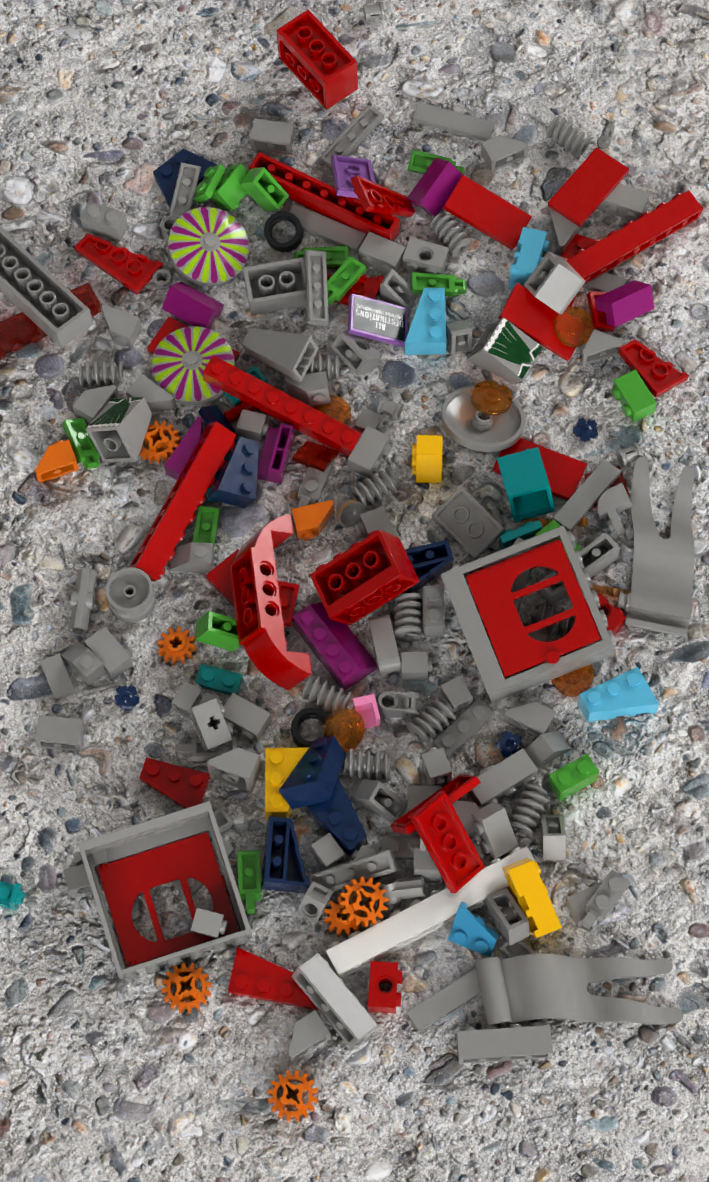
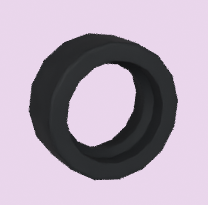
(294, 242)
(308, 713)

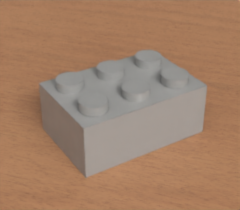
(275, 285)

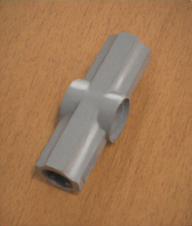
(83, 601)
(399, 888)

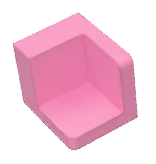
(368, 709)

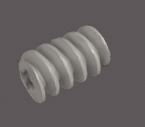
(568, 138)
(450, 234)
(331, 367)
(99, 374)
(378, 484)
(544, 613)
(407, 617)
(325, 696)
(431, 719)
(367, 764)
(527, 808)

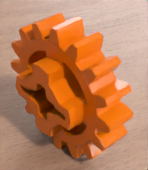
(158, 444)
(367, 909)
(192, 980)
(284, 1101)

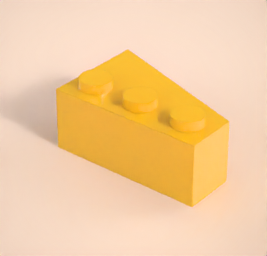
(427, 458)
(278, 767)
(532, 896)

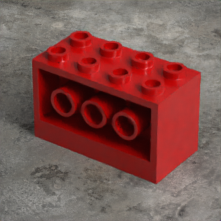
(317, 59)
(364, 577)

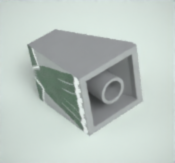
(505, 352)
(120, 429)

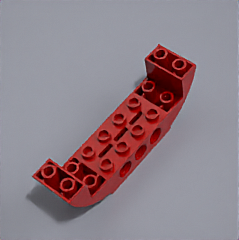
(259, 607)

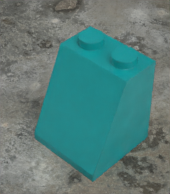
(526, 484)

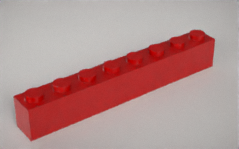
(323, 199)
(636, 236)
(281, 406)
(183, 500)

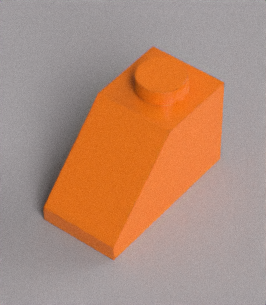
(56, 461)
(311, 519)

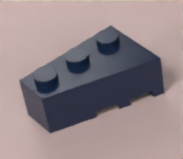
(238, 477)
(429, 562)
(315, 774)
(339, 820)
(282, 859)

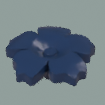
(585, 430)
(126, 697)
(509, 744)

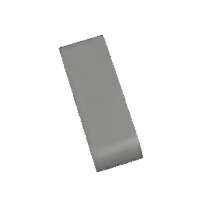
(384, 644)

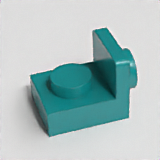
(11, 895)

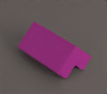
(435, 186)
(626, 302)
(191, 305)
(276, 453)

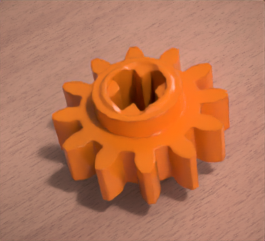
(182, 650)
(336, 920)

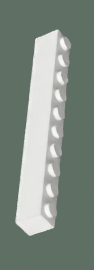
(419, 919)

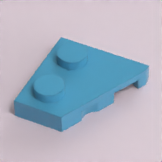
(472, 932)

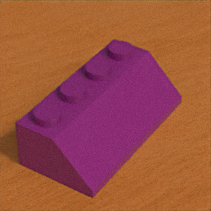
(334, 645)

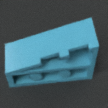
(528, 255)
(428, 326)
(618, 697)

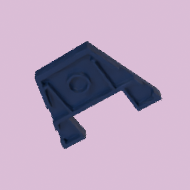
(167, 173)

